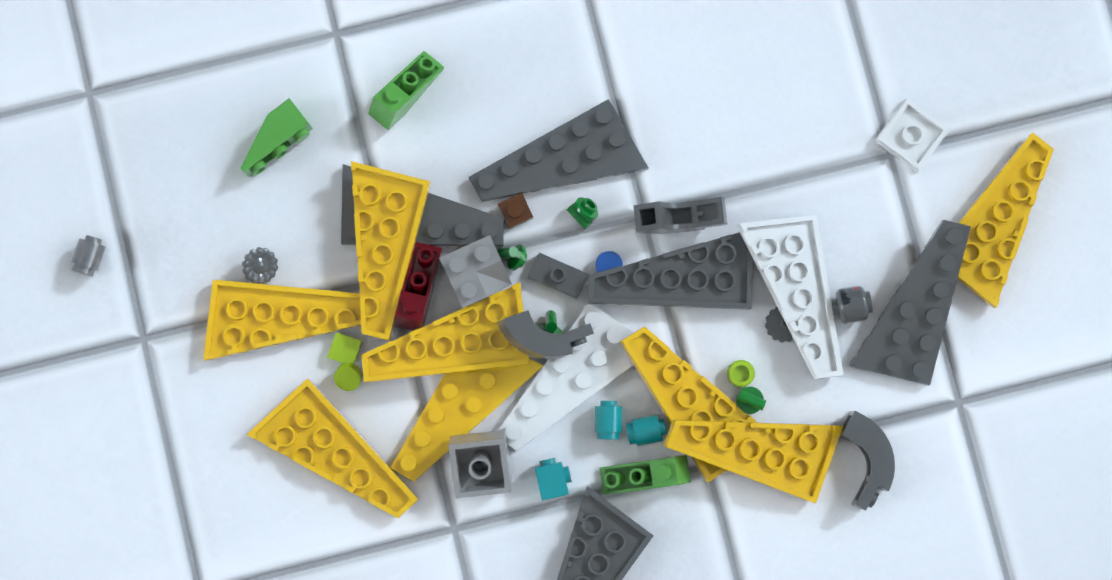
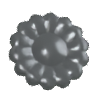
(260, 265)
(777, 327)

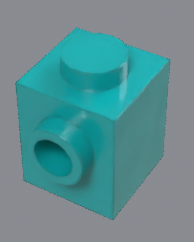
(552, 479)

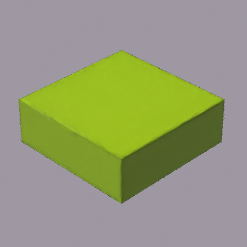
(344, 348)

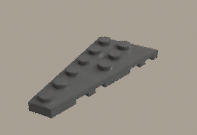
(573, 153)
(441, 223)
(695, 276)
(914, 320)
(602, 542)

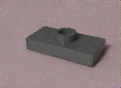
(558, 275)

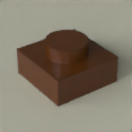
(515, 211)

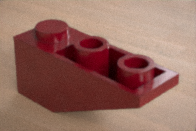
(418, 287)

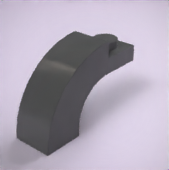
(679, 217)
(535, 342)

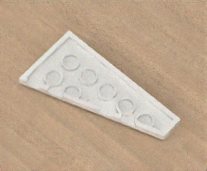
(795, 273)
(570, 379)

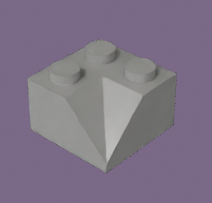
(475, 271)
(480, 464)

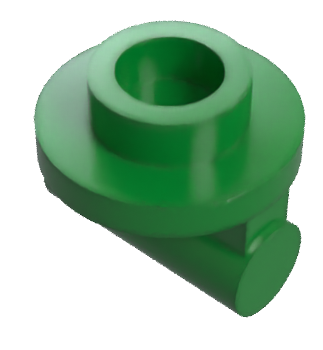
(583, 211)
(515, 256)
(551, 323)
(750, 400)

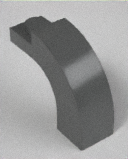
(878, 456)

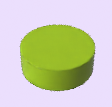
(740, 373)
(348, 376)

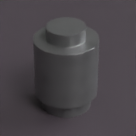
(88, 255)

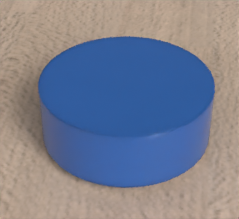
(608, 260)

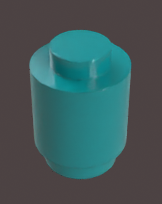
(608, 420)
(646, 430)

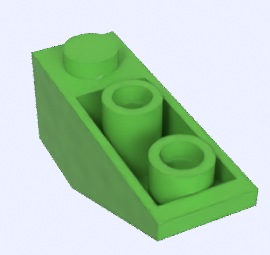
(404, 90)
(278, 132)
(645, 475)

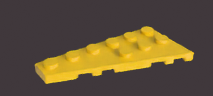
(1001, 218)
(386, 230)
(266, 315)
(451, 344)
(680, 389)
(456, 409)
(323, 441)
(774, 454)

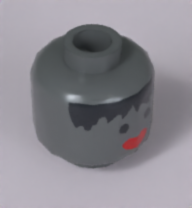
(852, 304)

